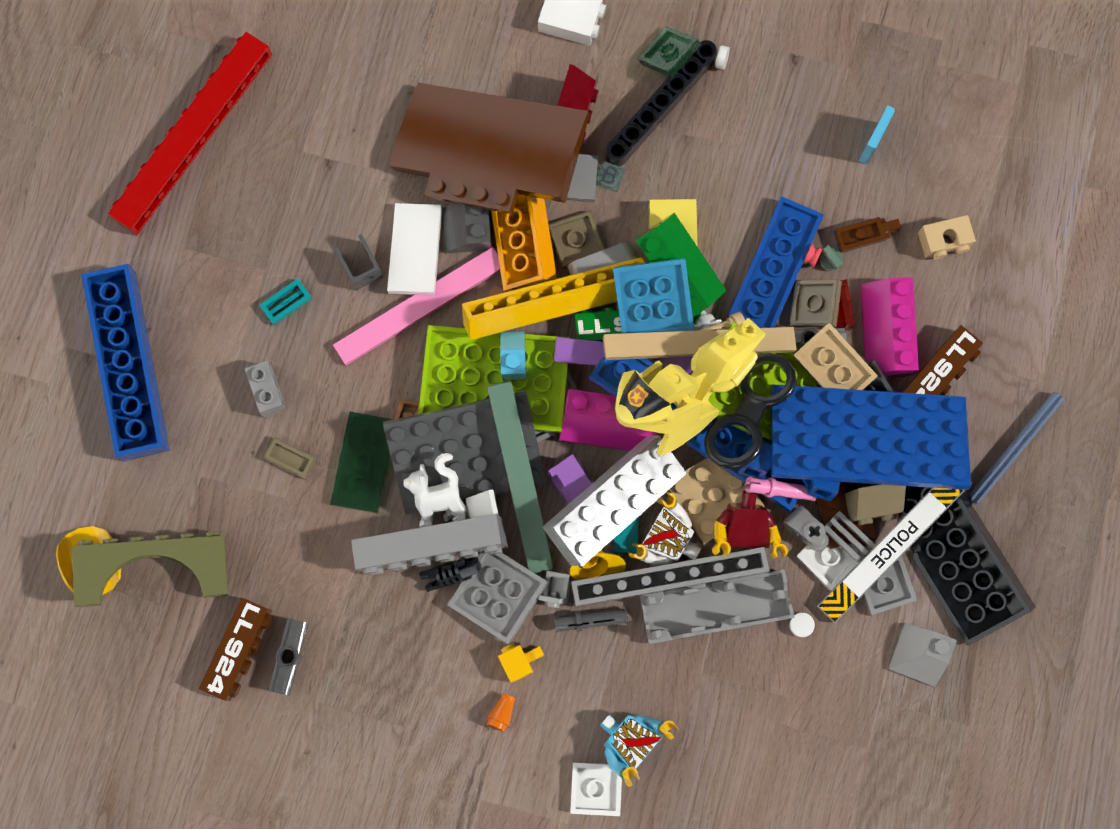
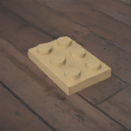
(834, 361)

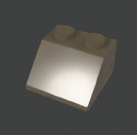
(875, 502)

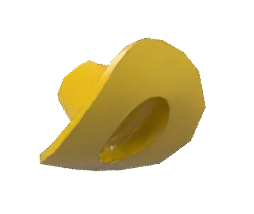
(64, 553)

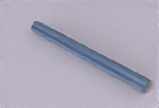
(1015, 448)

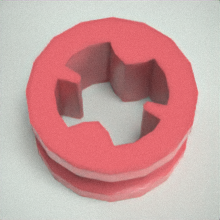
(812, 256)

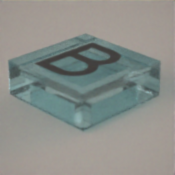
(610, 176)

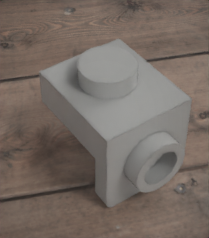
(557, 590)

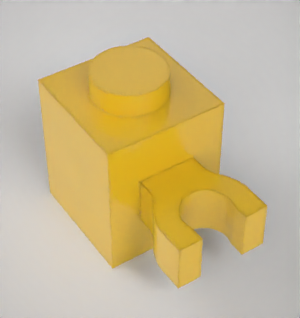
(516, 662)

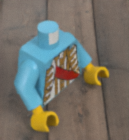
(632, 742)

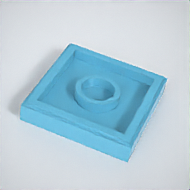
(877, 134)

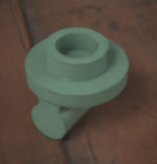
(830, 259)

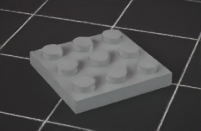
(498, 595)

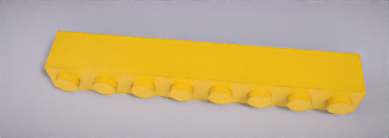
(541, 301)

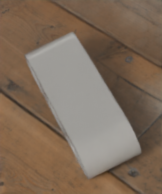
(609, 256)

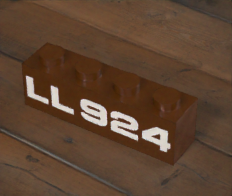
(946, 364)
(236, 649)

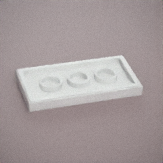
(414, 249)

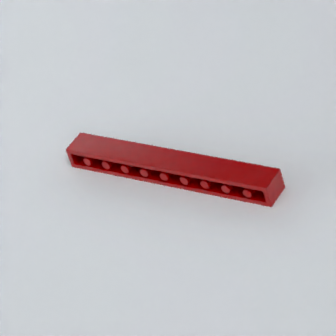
(190, 133)

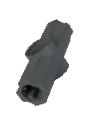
(284, 673)

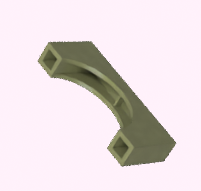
(97, 563)

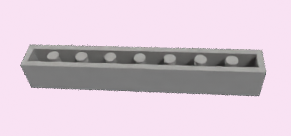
(669, 577)

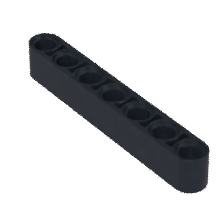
(658, 113)

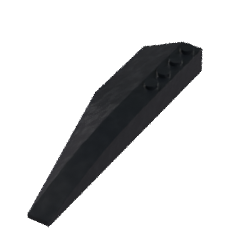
(963, 561)

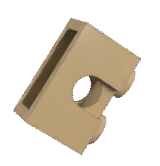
(957, 229)

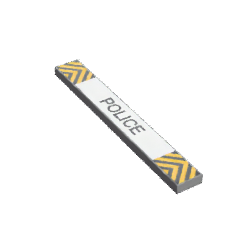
(887, 551)

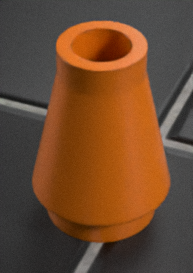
(501, 714)

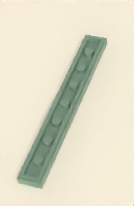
(520, 476)

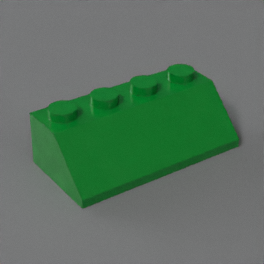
(672, 241)

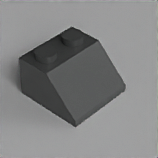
(466, 229)

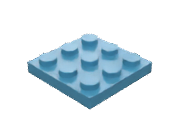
(654, 297)

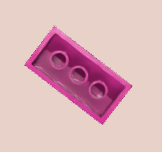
(890, 325)
(592, 421)

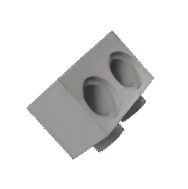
(265, 389)

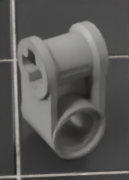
(807, 529)

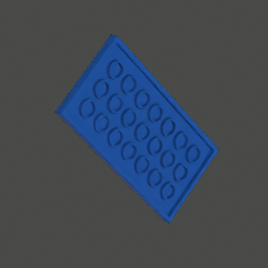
(871, 438)

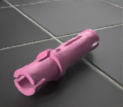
(776, 488)

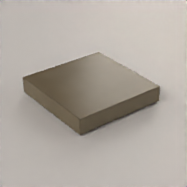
(575, 238)
(815, 303)

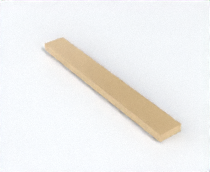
(686, 343)

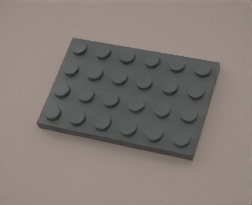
(471, 438)

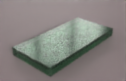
(362, 464)

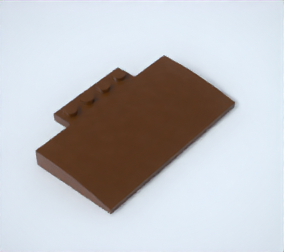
(488, 147)

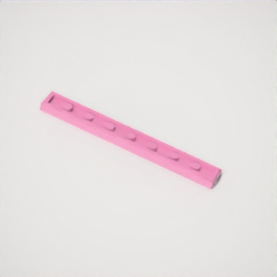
(418, 307)

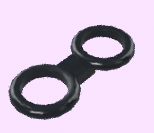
(750, 413)

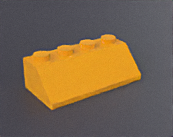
(524, 244)

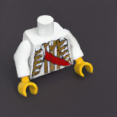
(668, 536)

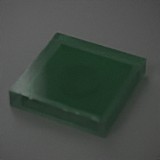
(669, 51)

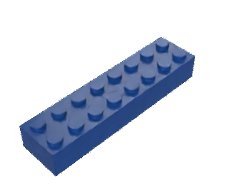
(125, 363)

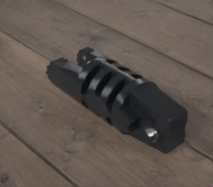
(450, 573)

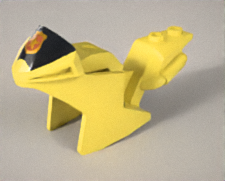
(717, 366)

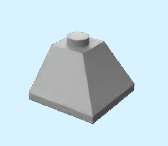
(922, 654)

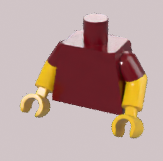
(747, 526)

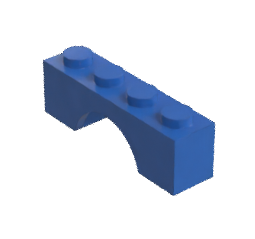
(762, 465)

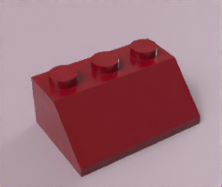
(578, 92)

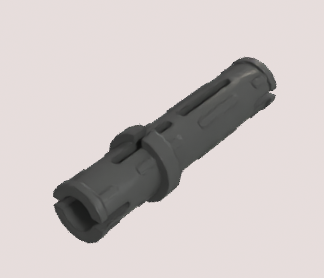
(590, 620)

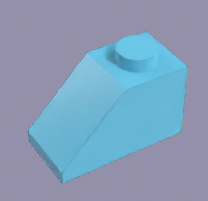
(513, 355)

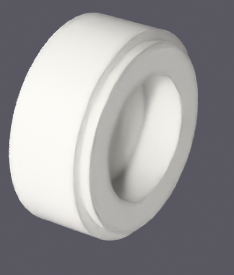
(722, 57)
(801, 625)

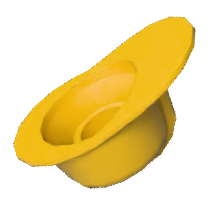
(599, 565)

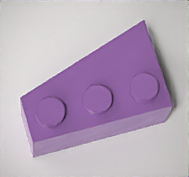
(569, 478)

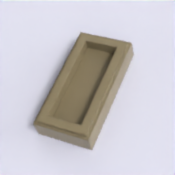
(290, 458)

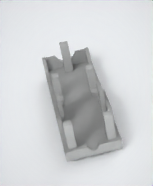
(716, 606)

